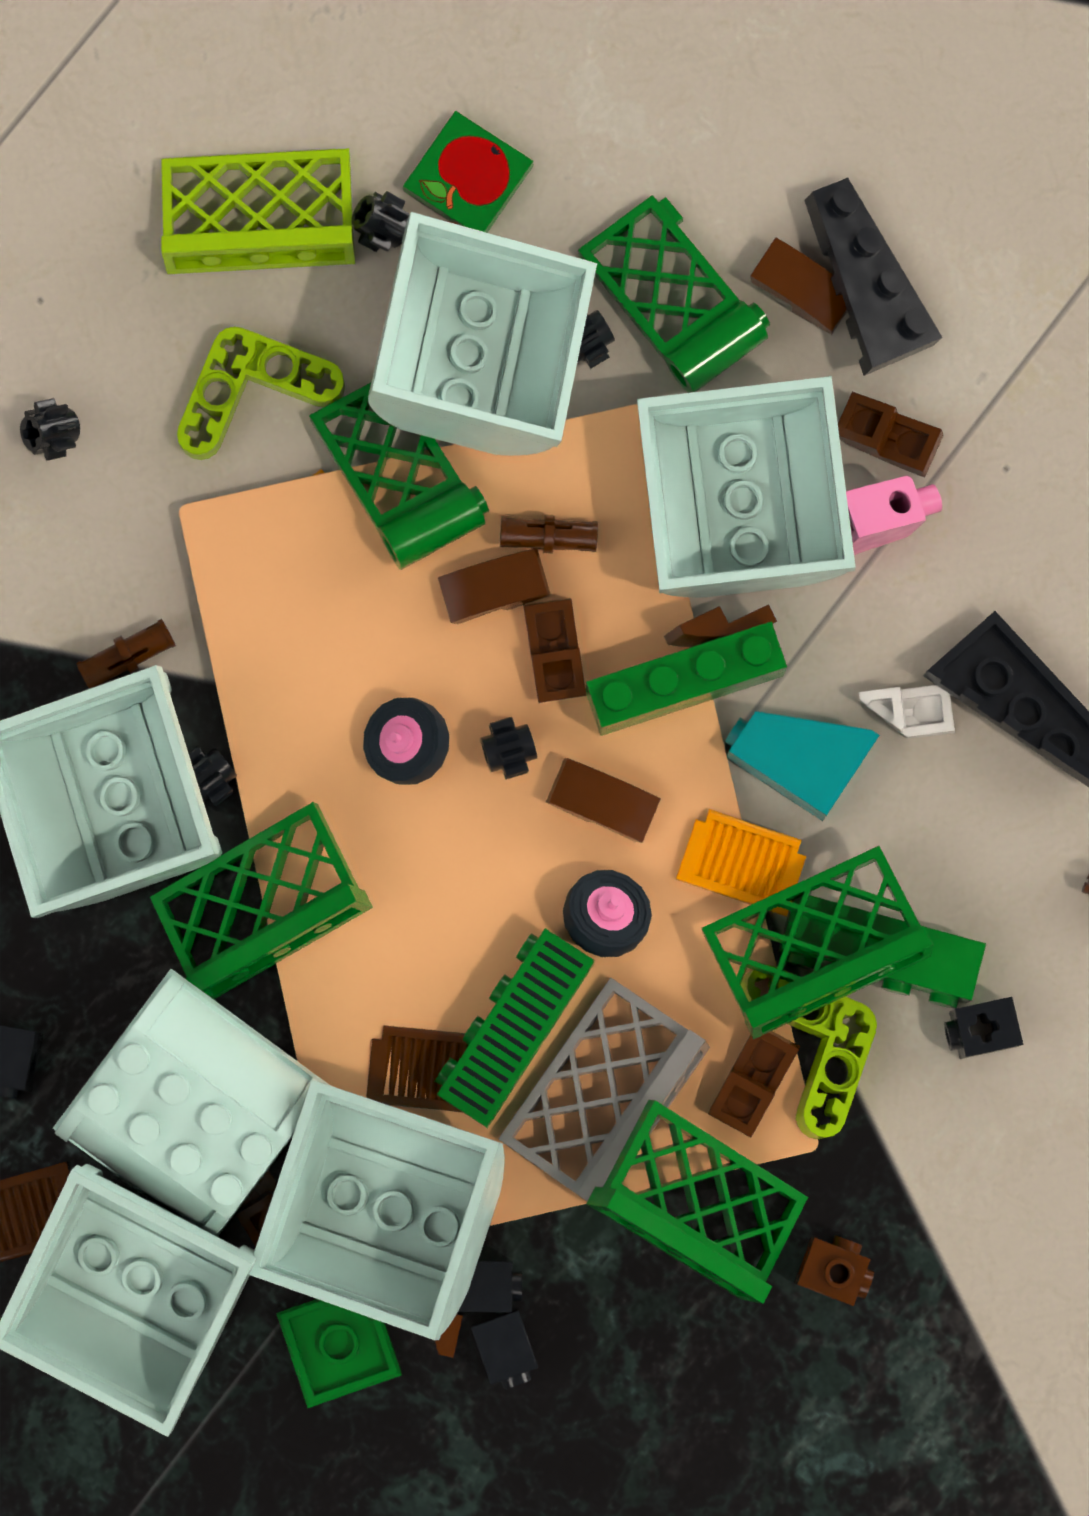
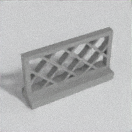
(661, 1085)

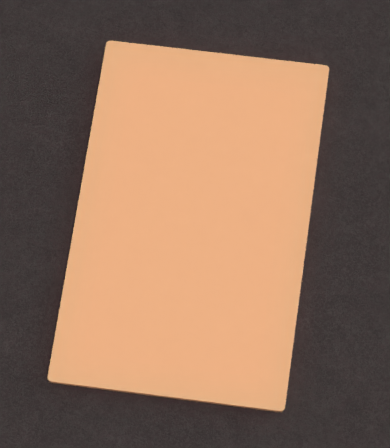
(322, 630)

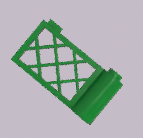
(717, 336)
(419, 523)

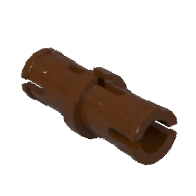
(548, 534)
(126, 654)

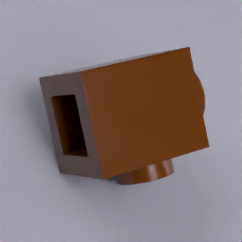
(835, 1270)

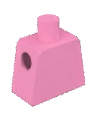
(889, 511)

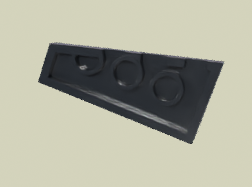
(877, 294)
(1018, 693)

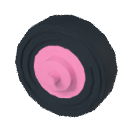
(406, 741)
(607, 913)

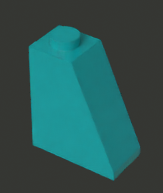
(800, 756)

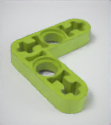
(251, 368)
(831, 1030)

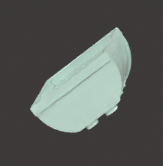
(480, 339)
(746, 488)
(101, 795)
(189, 1105)
(380, 1211)
(123, 1299)

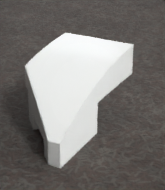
(913, 710)

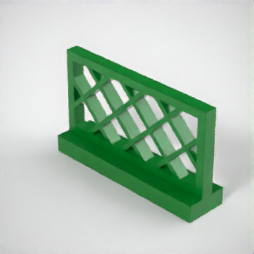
(282, 937)
(837, 979)
(687, 1243)

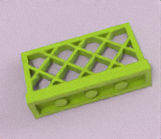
(250, 247)

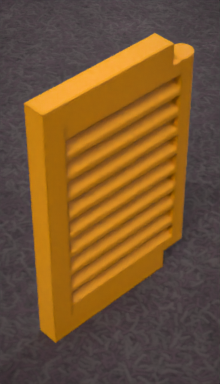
(740, 859)

